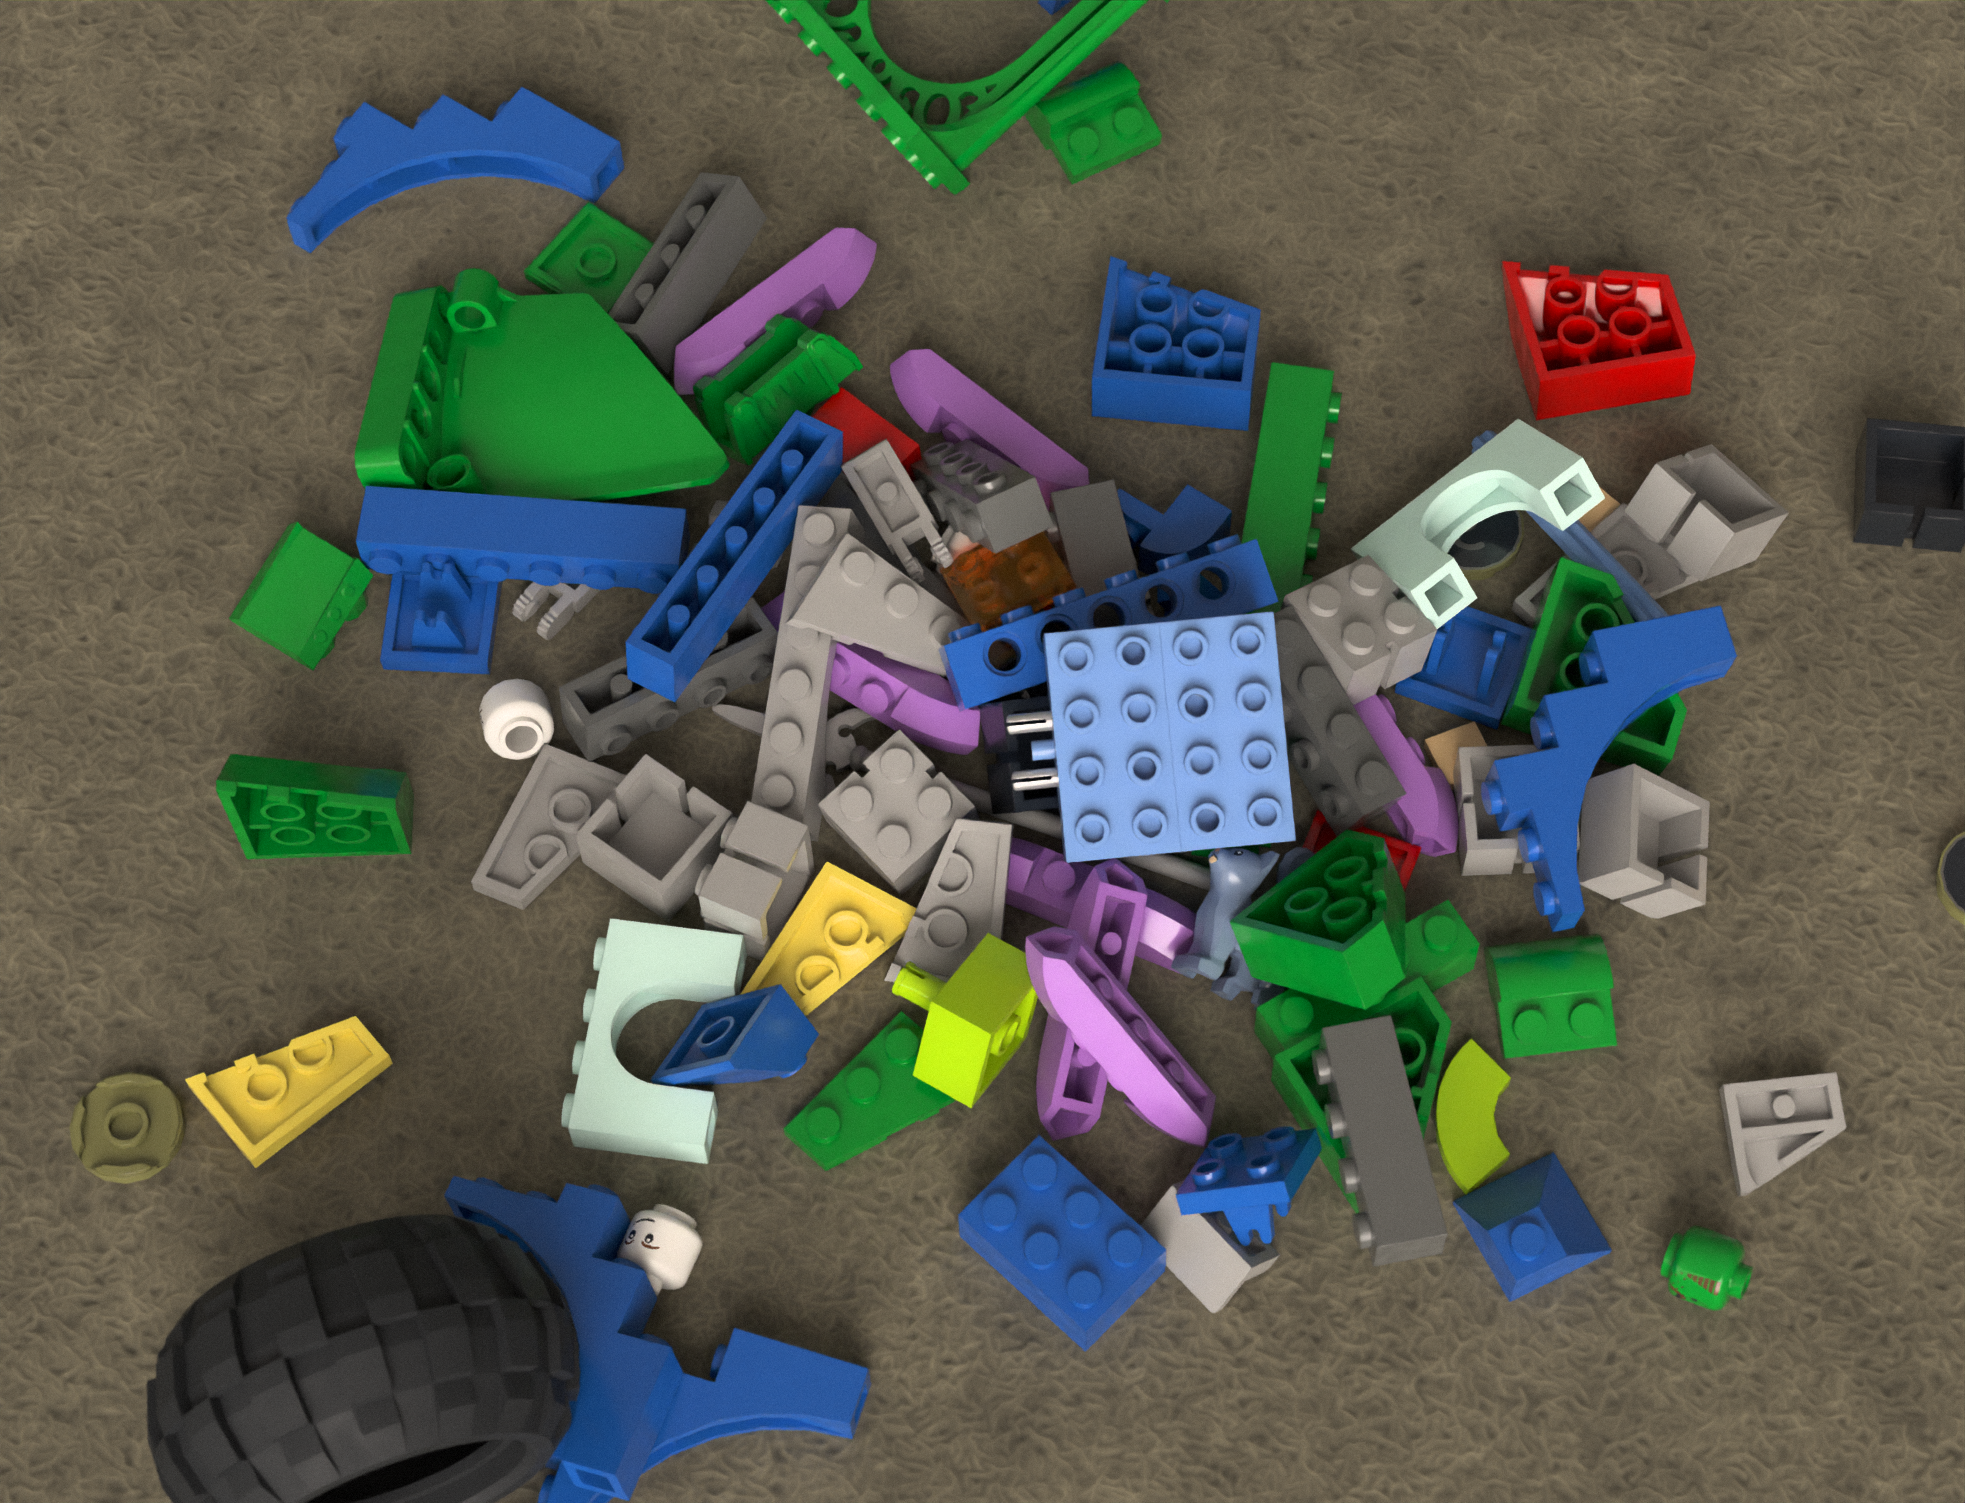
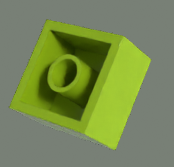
(972, 1018)

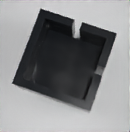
(1908, 485)
(1015, 754)

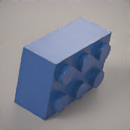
(1062, 1243)

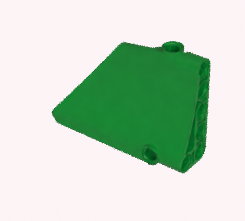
(523, 401)

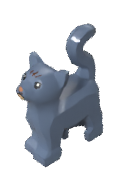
(1233, 878)

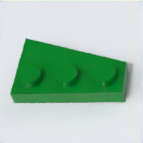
(868, 1099)

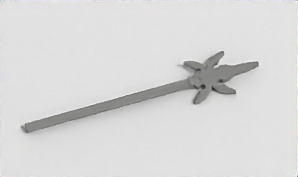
(845, 754)

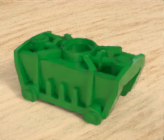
(768, 382)

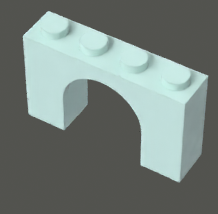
(1506, 474)
(637, 968)

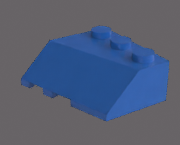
(1173, 353)

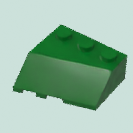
(315, 808)

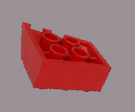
(1596, 338)

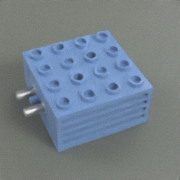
(1164, 737)

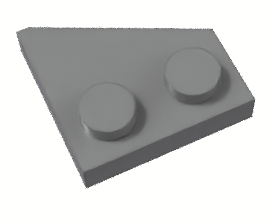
(1778, 1124)

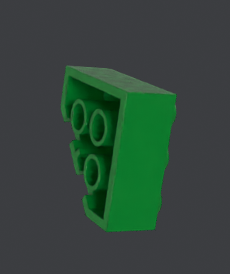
(1570, 609)
(1331, 924)
(1422, 1038)

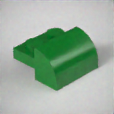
(1094, 121)
(1551, 995)

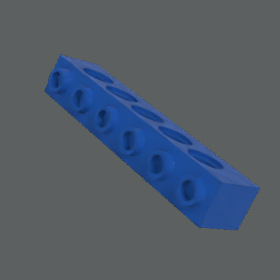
(1244, 590)

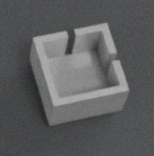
(1705, 512)
(1356, 623)
(897, 812)
(1630, 827)
(1481, 844)
(659, 846)
(756, 877)

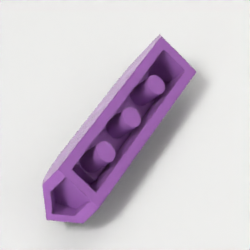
(813, 281)
(950, 402)
(898, 694)
(1428, 810)
(1049, 889)
(1109, 921)
(1119, 1035)

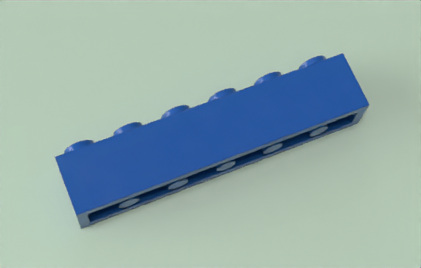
(523, 538)
(733, 556)

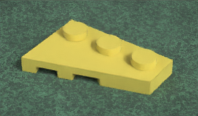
(831, 937)
(285, 1092)

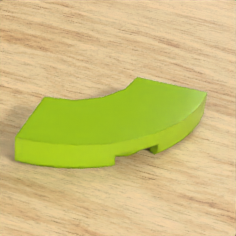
(1466, 1117)

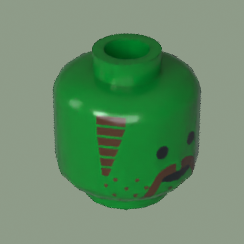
(1706, 1268)

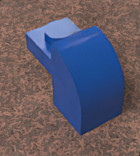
(1185, 527)

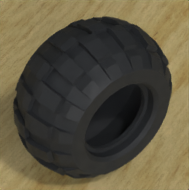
(367, 1372)

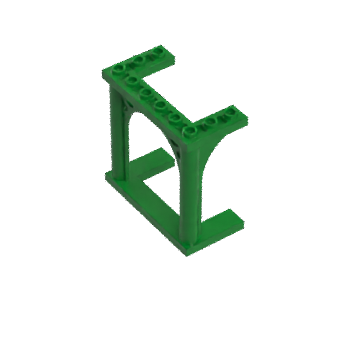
(949, 148)

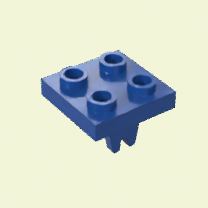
(440, 622)
(1470, 667)
(1249, 1177)

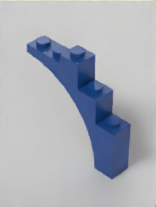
(448, 142)
(1545, 789)
(623, 1373)
(755, 1389)

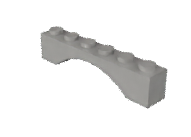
(793, 738)

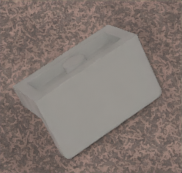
(1206, 1251)

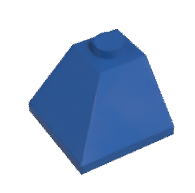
(740, 1041)
(1531, 1226)

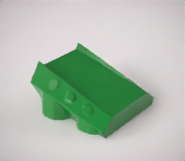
(303, 596)

